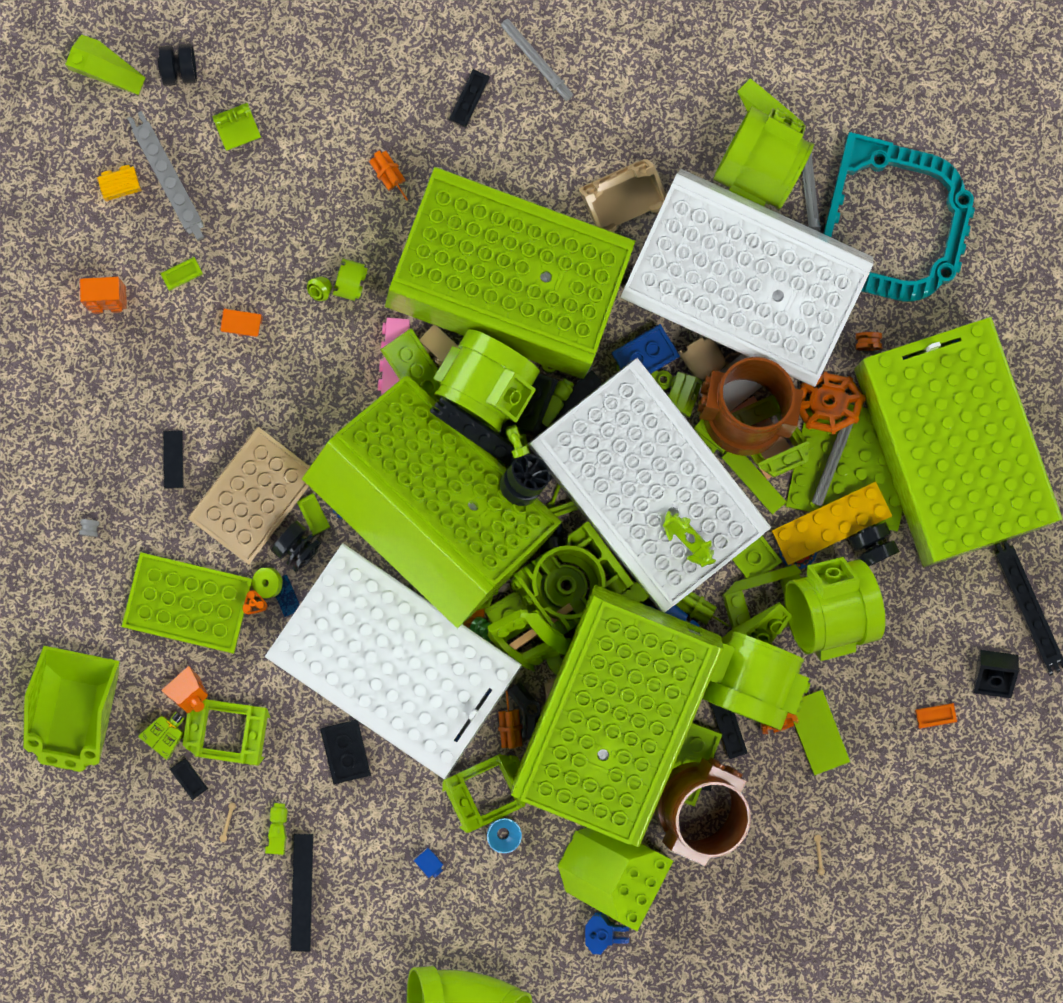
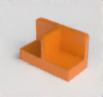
(241, 322)

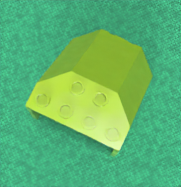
(69, 708)
(613, 875)

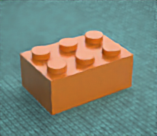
(103, 294)

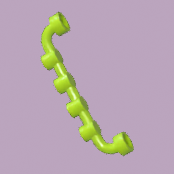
(514, 436)

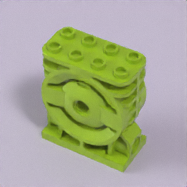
(528, 579)

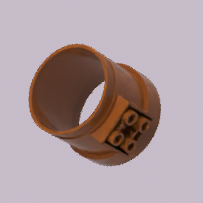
(731, 433)
(680, 785)

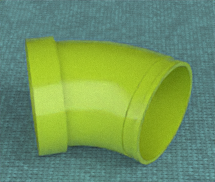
(459, 986)

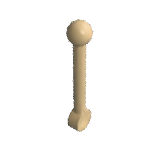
(223, 837)
(817, 838)

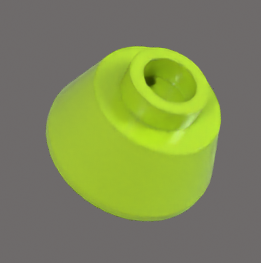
(319, 288)

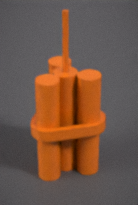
(387, 170)
(249, 608)
(510, 727)

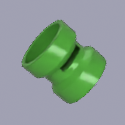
(480, 627)

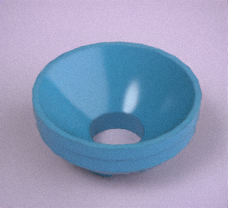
(508, 844)

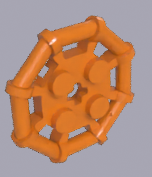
(834, 411)

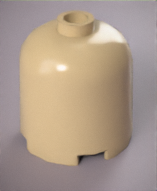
(702, 357)

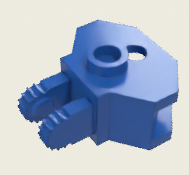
(604, 934)

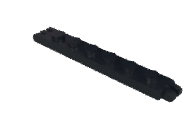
(474, 430)
(1029, 607)

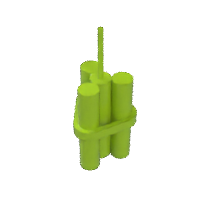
(698, 608)

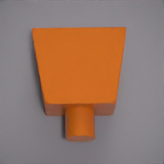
(187, 691)

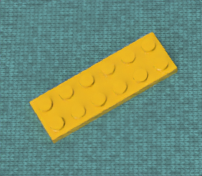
(831, 523)

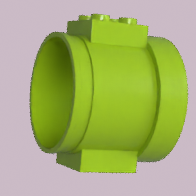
(765, 157)
(487, 379)
(835, 608)
(757, 681)

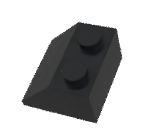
(996, 674)

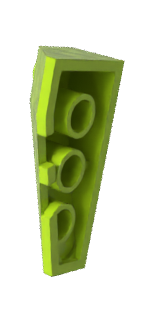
(100, 63)
(757, 97)
(764, 625)

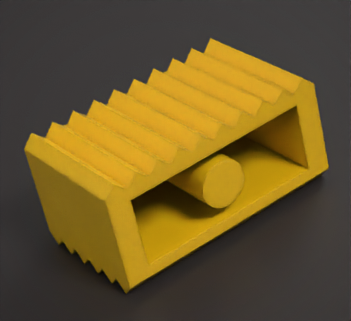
(119, 183)

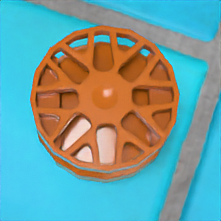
(868, 341)

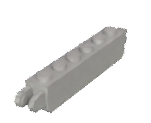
(167, 176)

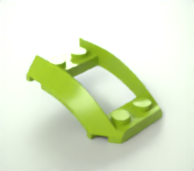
(783, 461)
(734, 596)
(553, 640)
(253, 733)
(463, 802)

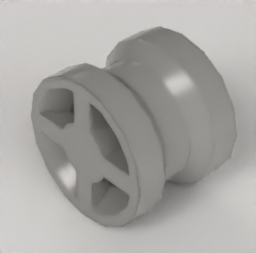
(89, 528)

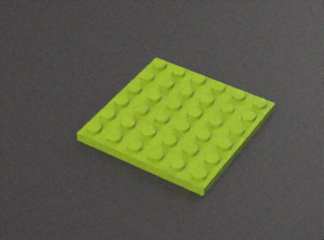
(858, 466)

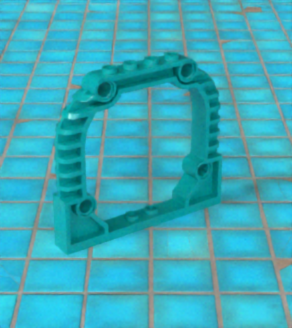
(859, 155)

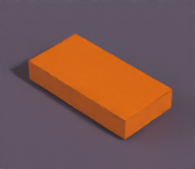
(936, 715)

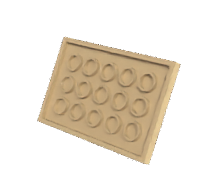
(252, 496)

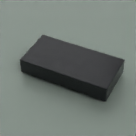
(188, 778)

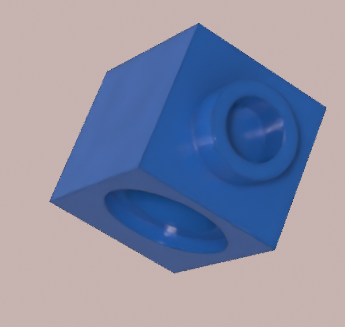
(429, 863)

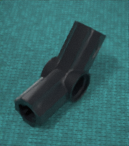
(523, 699)

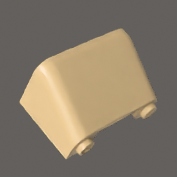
(624, 195)

